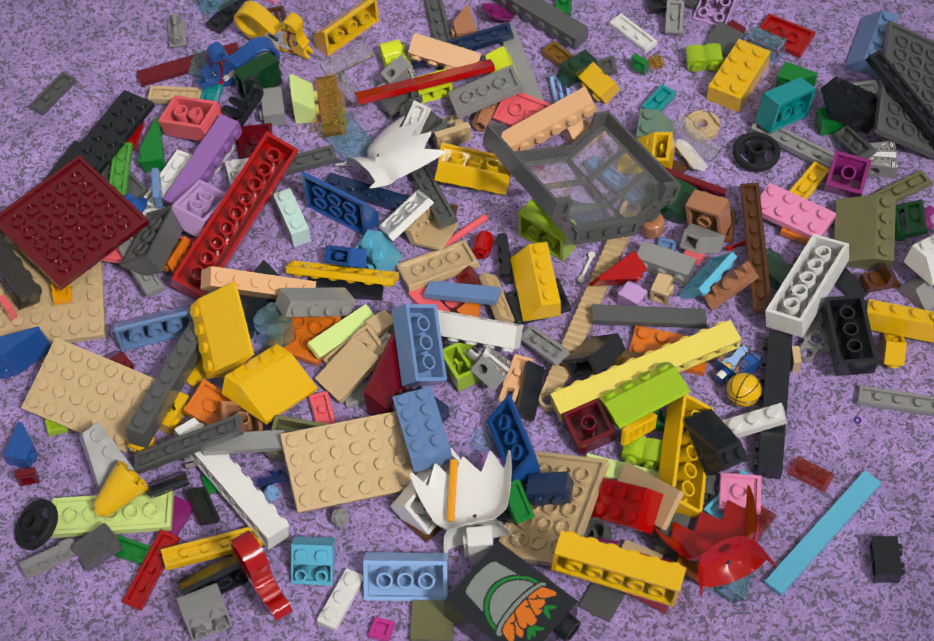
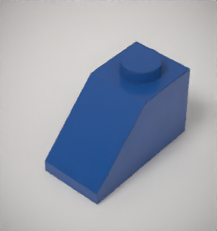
(20, 449)

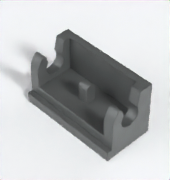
(392, 105)

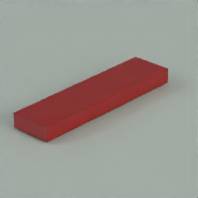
(149, 571)

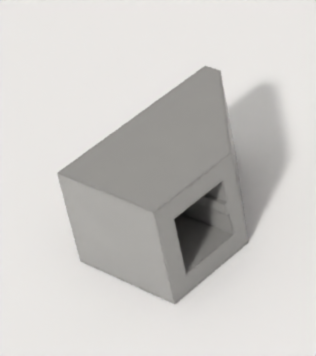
(701, 240)

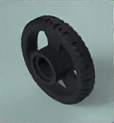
(756, 151)
(33, 523)

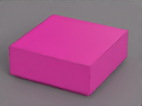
(381, 629)

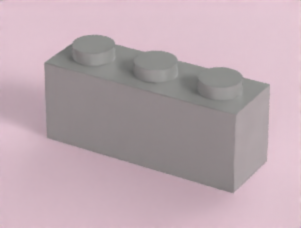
(666, 261)

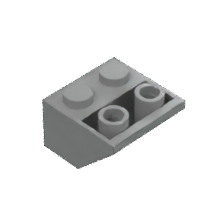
(204, 612)

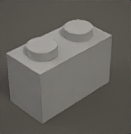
(272, 106)

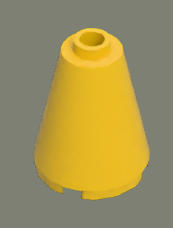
(119, 490)

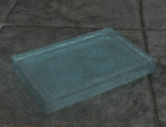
(352, 143)

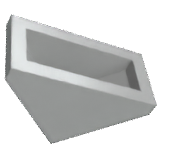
(919, 293)

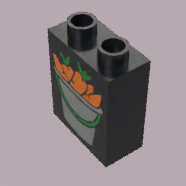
(511, 602)

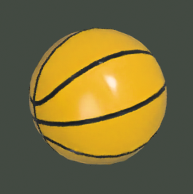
(743, 389)

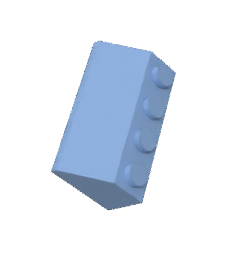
(405, 576)

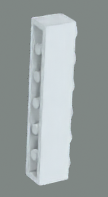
(480, 330)

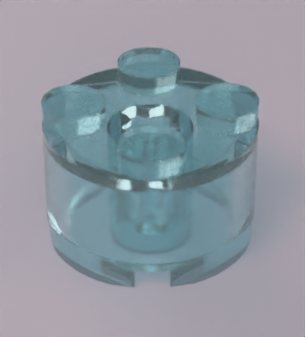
(273, 326)

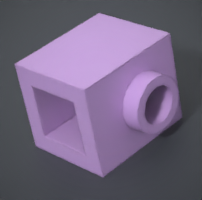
(632, 295)

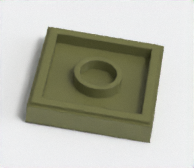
(429, 621)

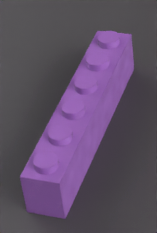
(206, 158)

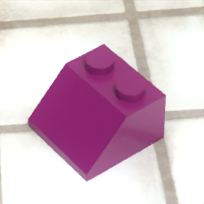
(847, 175)

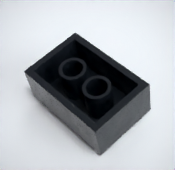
(849, 104)

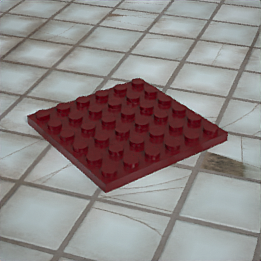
(70, 222)

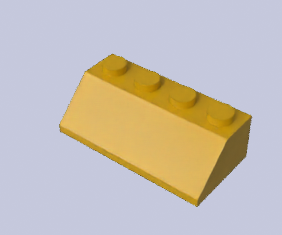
(346, 26)
(472, 169)
(536, 282)
(901, 320)

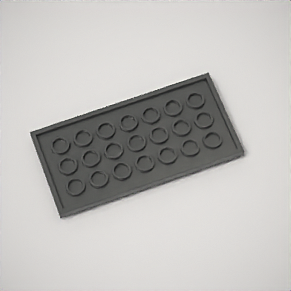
(914, 60)

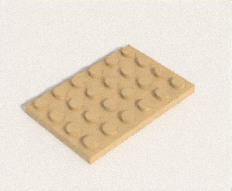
(85, 388)
(346, 462)
(540, 534)

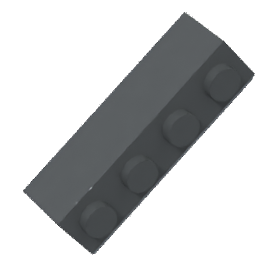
(153, 243)

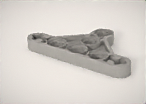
(814, 330)

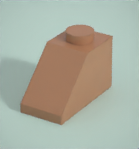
(463, 23)

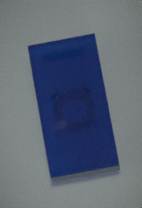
(276, 477)

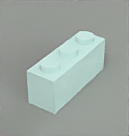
(292, 217)

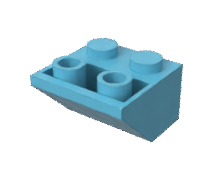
(380, 251)
(313, 560)

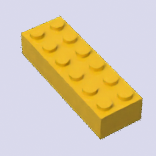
(679, 458)
(618, 568)

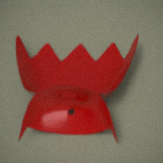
(721, 540)

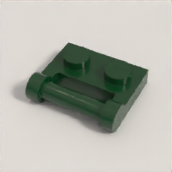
(915, 220)

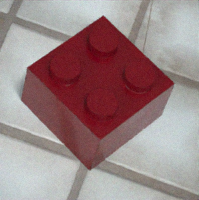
(589, 426)

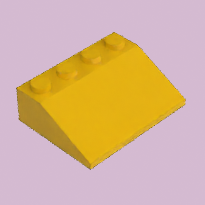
(221, 331)
(268, 384)

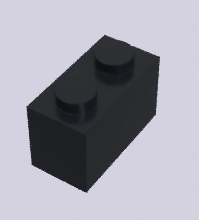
(886, 560)

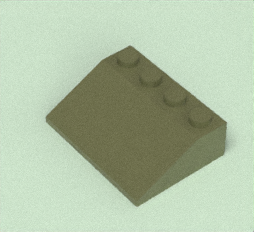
(868, 228)

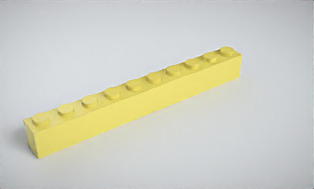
(682, 354)

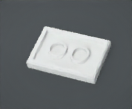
(405, 215)

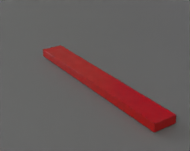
(424, 81)

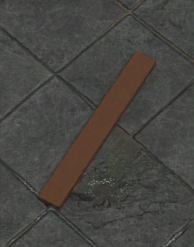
(756, 246)

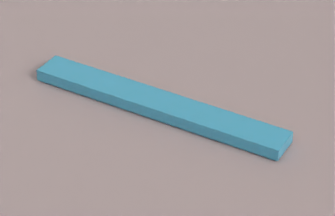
(822, 533)

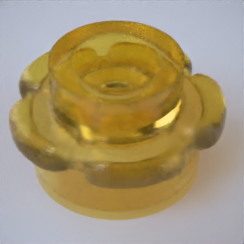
(656, 61)

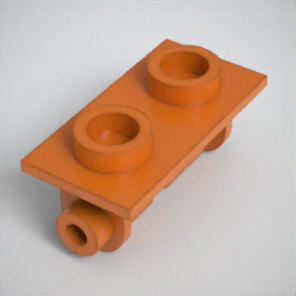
(178, 254)

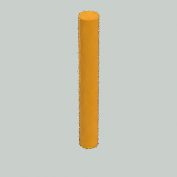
(452, 486)

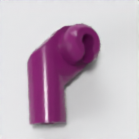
(929, 211)

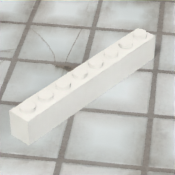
(239, 492)

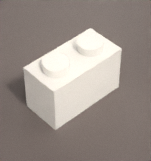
(477, 543)

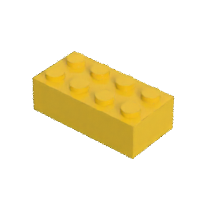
(738, 75)

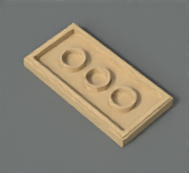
(436, 265)
(671, 495)

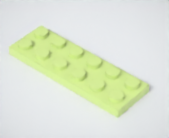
(140, 515)

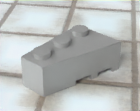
(100, 453)

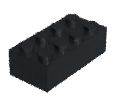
(849, 335)

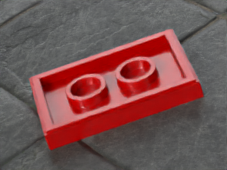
(797, 36)

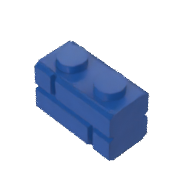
(345, 256)

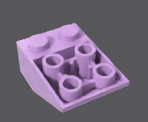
(715, 10)

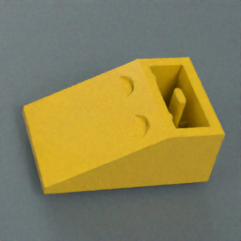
(661, 146)

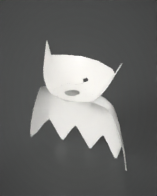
(398, 154)
(476, 493)

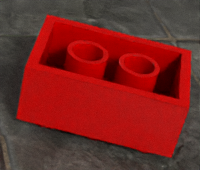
(627, 505)

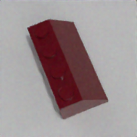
(384, 381)

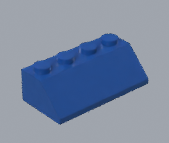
(511, 435)

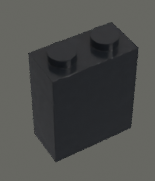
(594, 355)

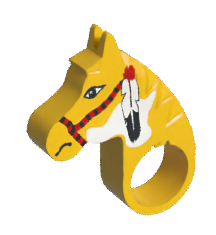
(286, 36)

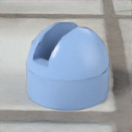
(271, 493)

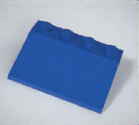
(338, 205)

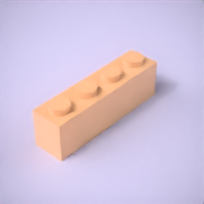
(440, 53)

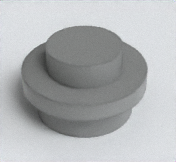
(340, 517)

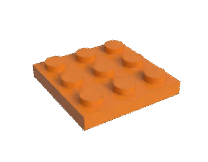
(305, 330)

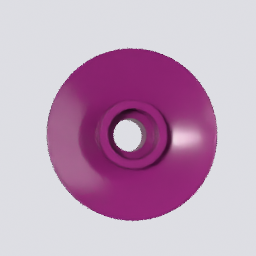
(497, 12)

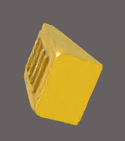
(638, 428)

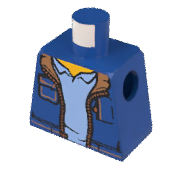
(736, 361)

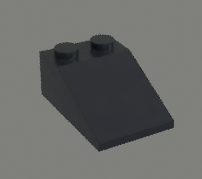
(714, 442)

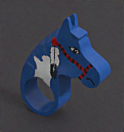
(220, 66)

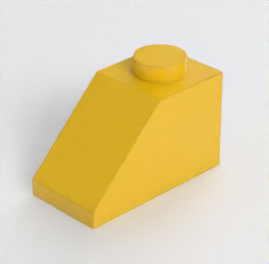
(893, 350)

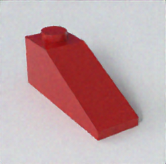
(627, 269)

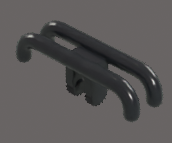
(244, 108)

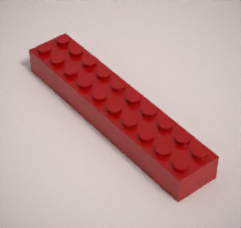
(235, 213)

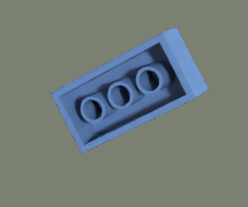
(419, 345)
(422, 429)

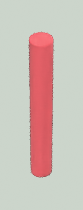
(468, 228)

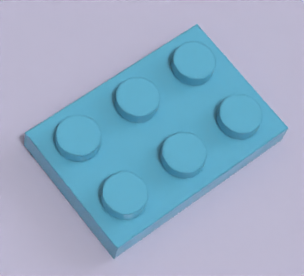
(708, 275)

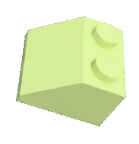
(303, 100)

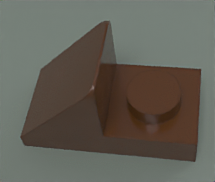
(880, 280)

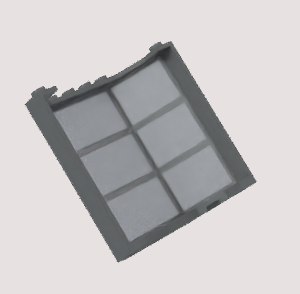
(596, 185)

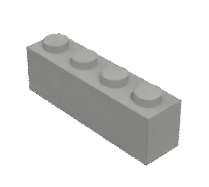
(314, 302)

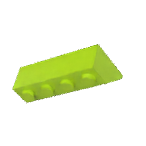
(644, 394)

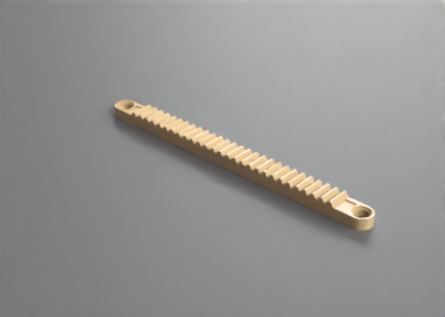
(582, 322)

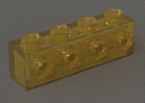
(330, 106)

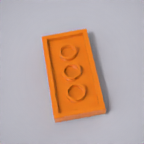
(650, 339)

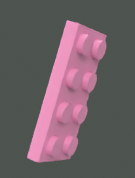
(795, 212)

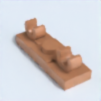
(731, 285)

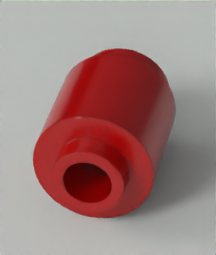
(483, 244)

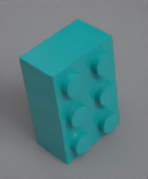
(785, 104)

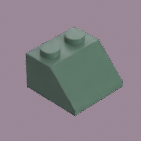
(652, 121)

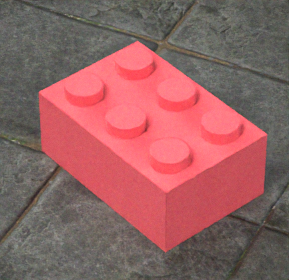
(189, 117)

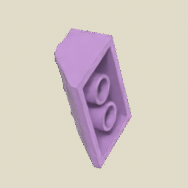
(197, 206)

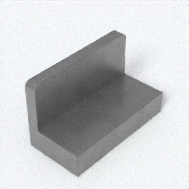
(97, 546)

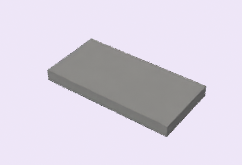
(485, 91)

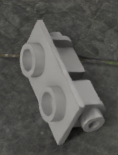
(176, 31)

